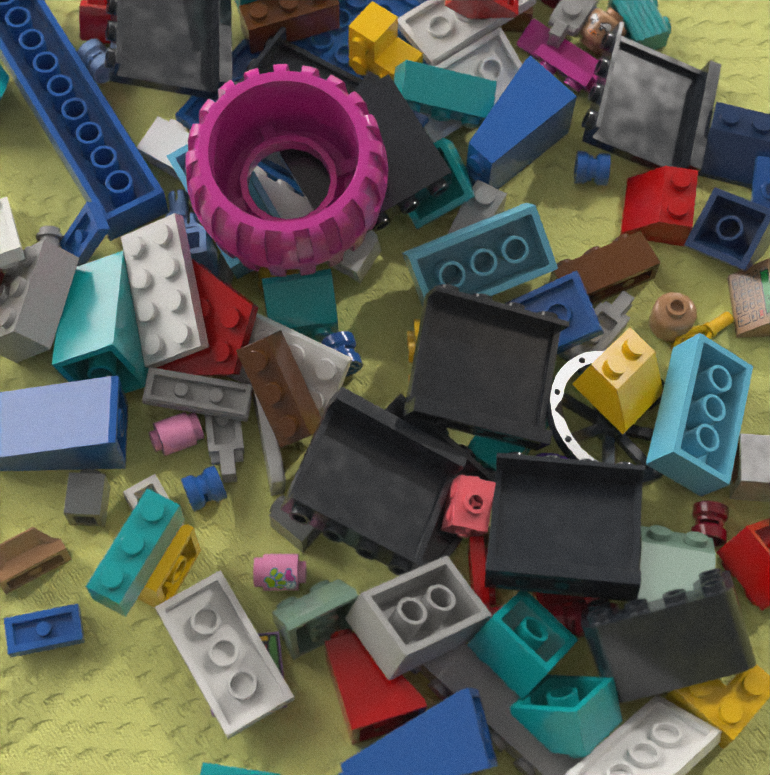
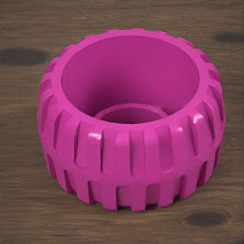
(280, 114)

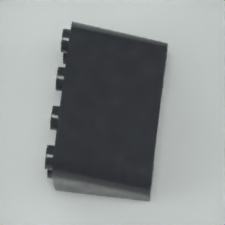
(670, 639)

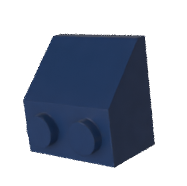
(733, 144)
(731, 230)

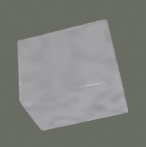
(751, 469)

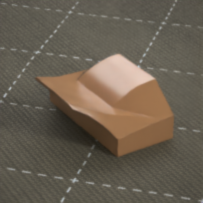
(29, 557)

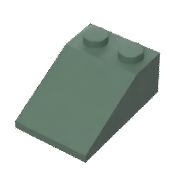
(672, 560)
(315, 616)

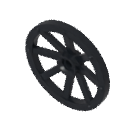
(601, 425)

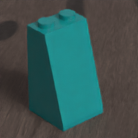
(100, 326)

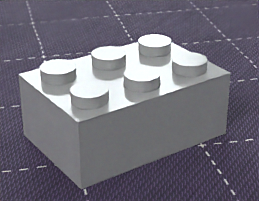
(34, 300)
(417, 617)

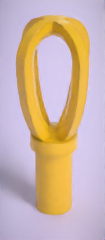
(708, 329)

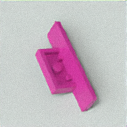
(566, 60)

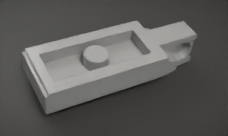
(569, 19)
(612, 321)
(225, 444)

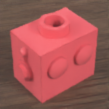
(466, 518)

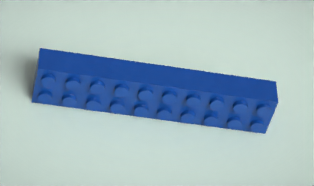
(77, 117)

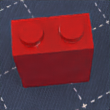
(367, 699)

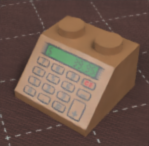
(751, 300)

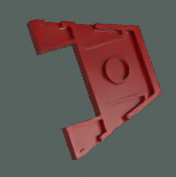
(228, 327)

